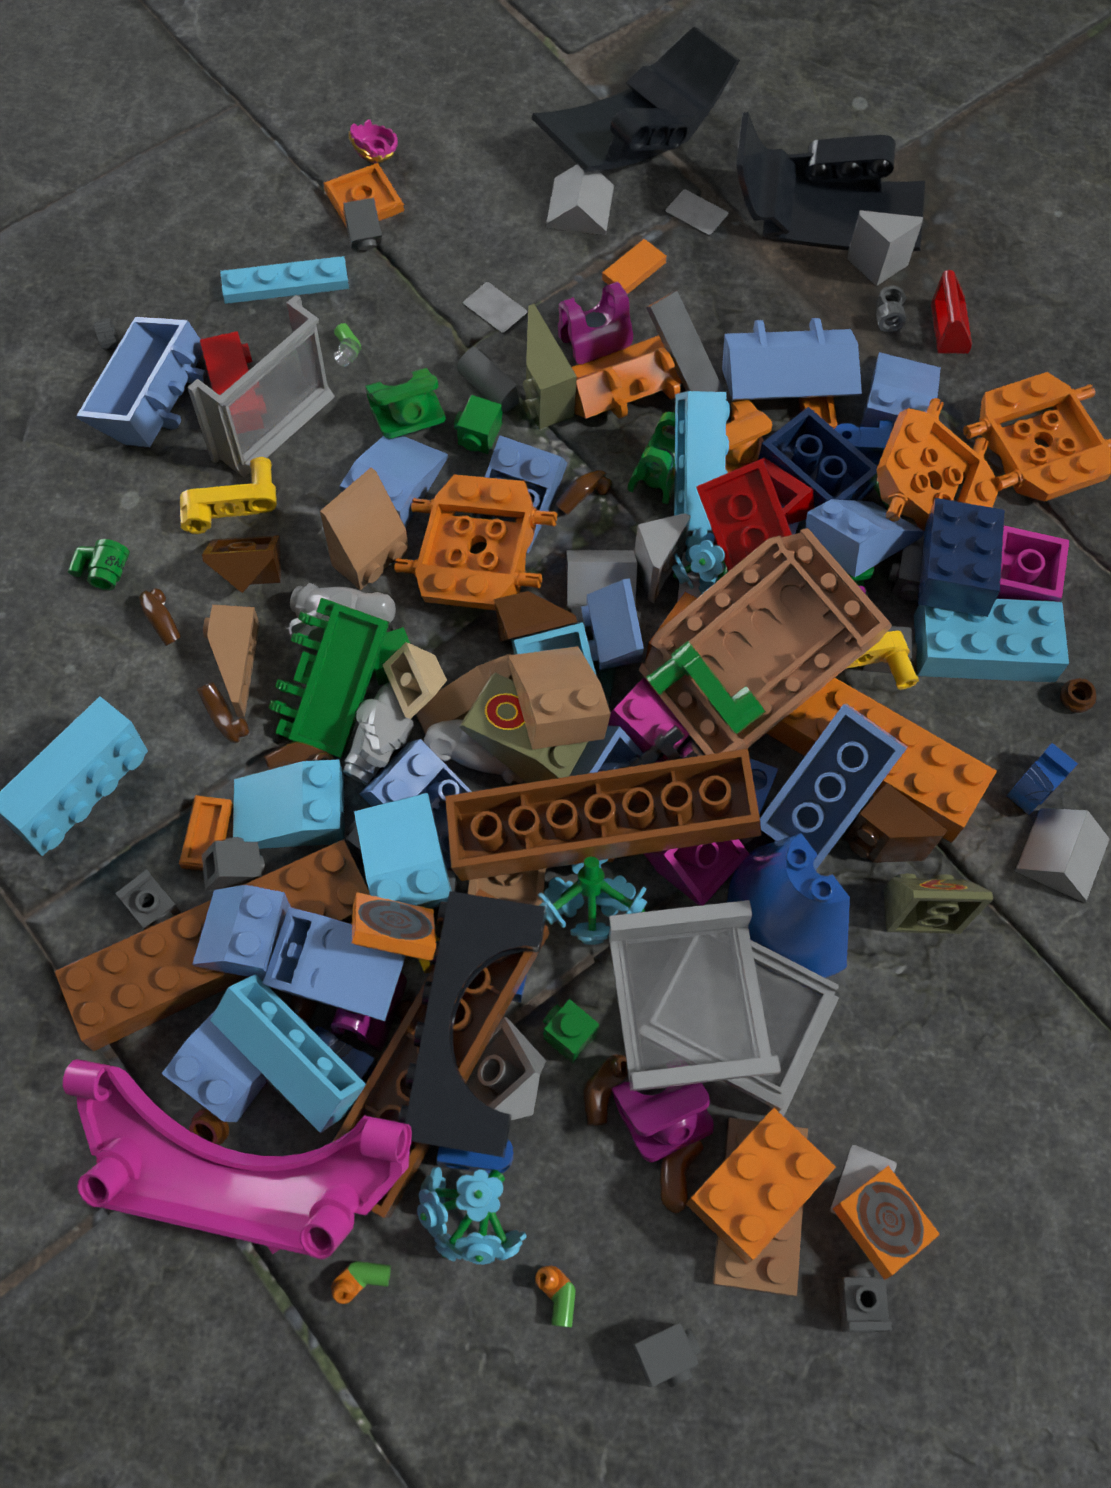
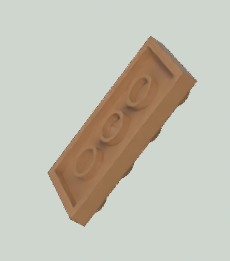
(778, 1263)

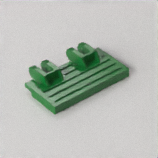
(333, 677)

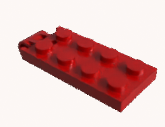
(743, 510)

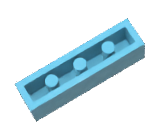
(699, 449)
(287, 1052)

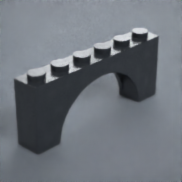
(472, 937)

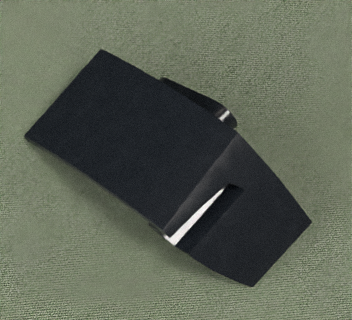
(652, 116)
(821, 192)

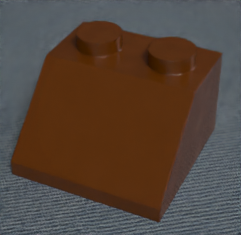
(893, 830)

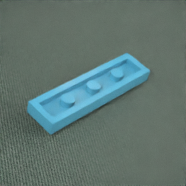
(284, 279)

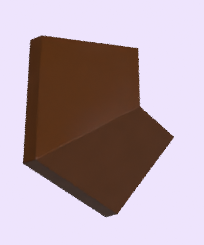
(245, 560)
(528, 614)

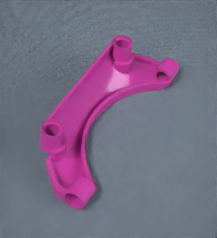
(176, 1177)

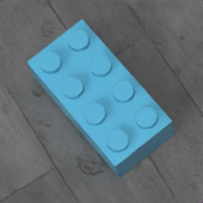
(1013, 643)
(71, 776)

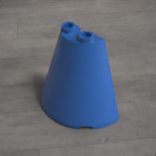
(794, 906)

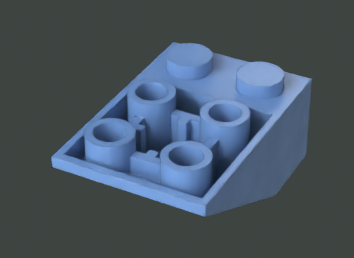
(536, 467)
(413, 773)
(323, 965)

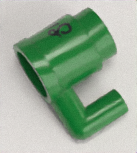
(105, 565)

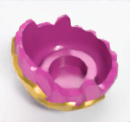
(373, 141)

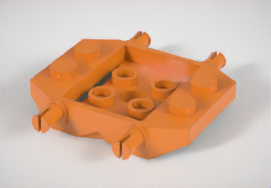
(1076, 448)
(926, 450)
(446, 566)

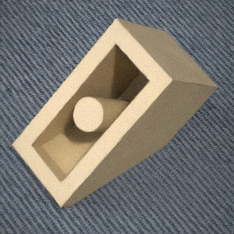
(414, 677)

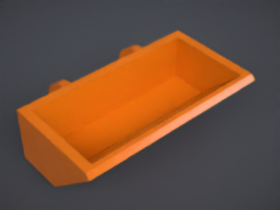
(625, 377)

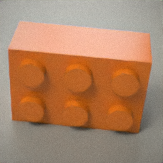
(760, 1186)

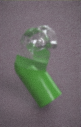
(349, 346)

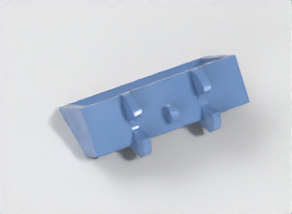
(791, 363)
(144, 381)

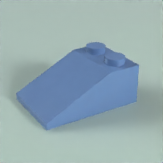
(899, 386)
(404, 469)
(859, 533)
(216, 1073)

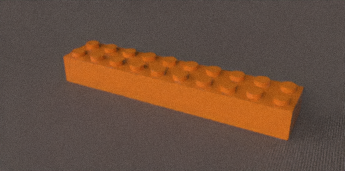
(928, 773)

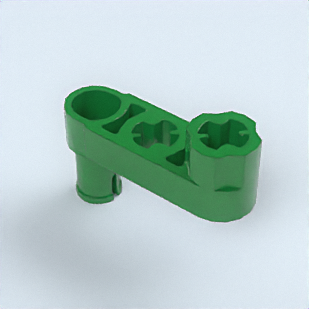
(736, 710)

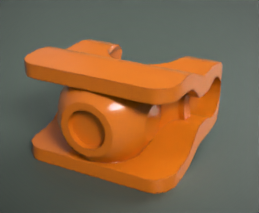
(745, 434)

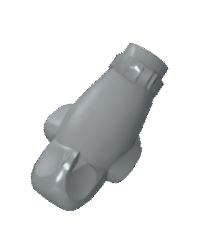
(307, 600)
(379, 733)
(453, 743)

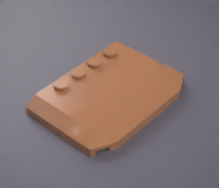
(771, 624)

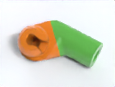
(356, 1277)
(560, 1291)

